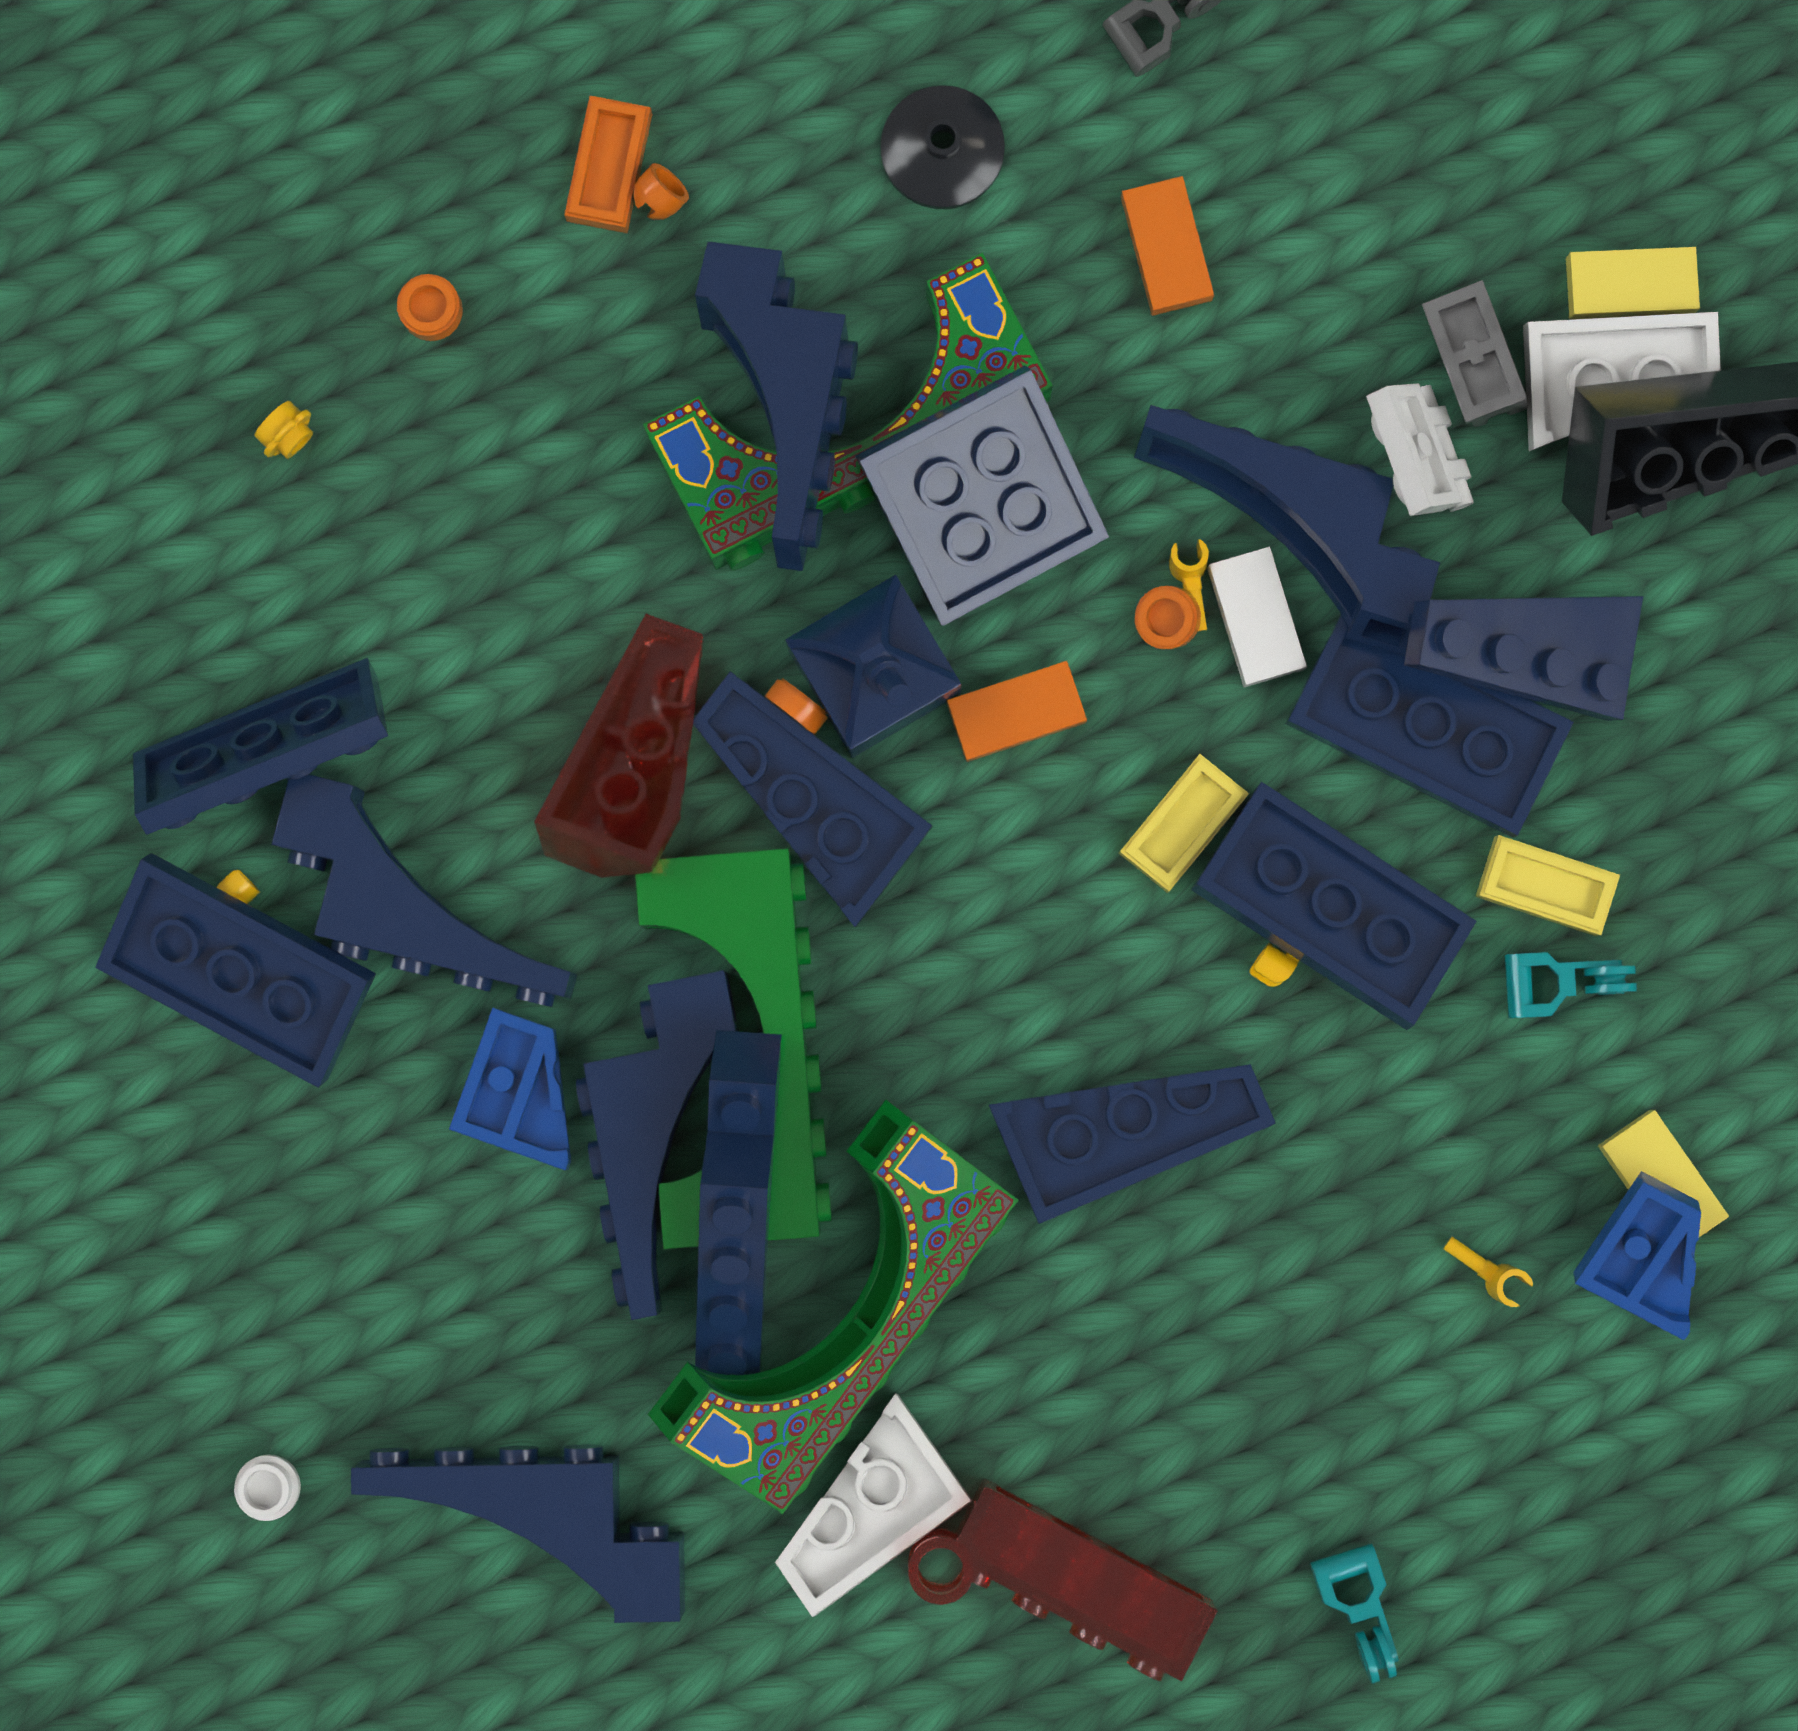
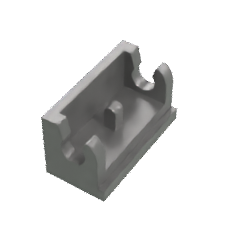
(1475, 354)

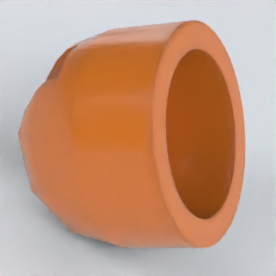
(660, 191)

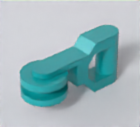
(1608, 975)
(1374, 1653)

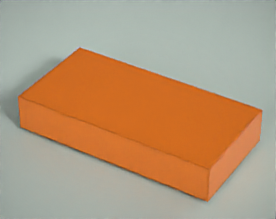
(608, 164)
(1167, 245)
(1016, 711)

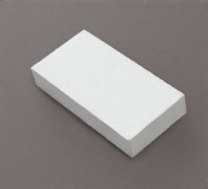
(1256, 617)

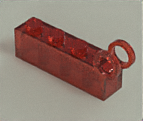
(1073, 1576)

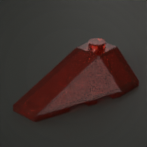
(631, 761)

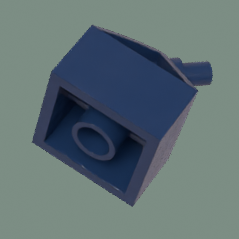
(873, 666)

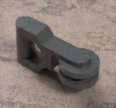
(1129, 43)

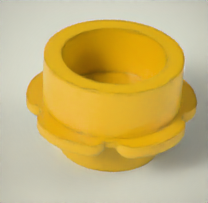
(285, 430)

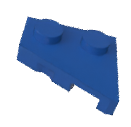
(516, 1091)
(1647, 1255)

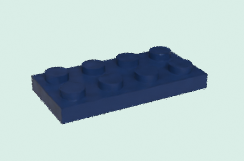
(1431, 731)
(258, 747)
(1334, 906)
(234, 970)

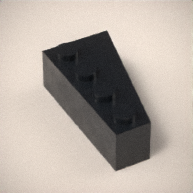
(1676, 436)

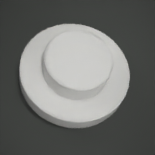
(267, 1487)

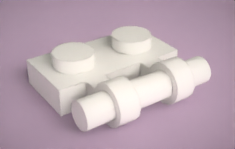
(1420, 449)

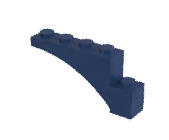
(796, 371)
(1312, 505)
(383, 908)
(636, 1113)
(736, 1201)
(558, 1504)

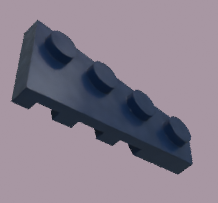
(1539, 649)
(824, 807)
(1110, 1137)

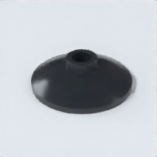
(937, 175)

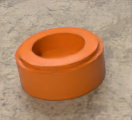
(429, 307)
(1167, 617)
(797, 705)

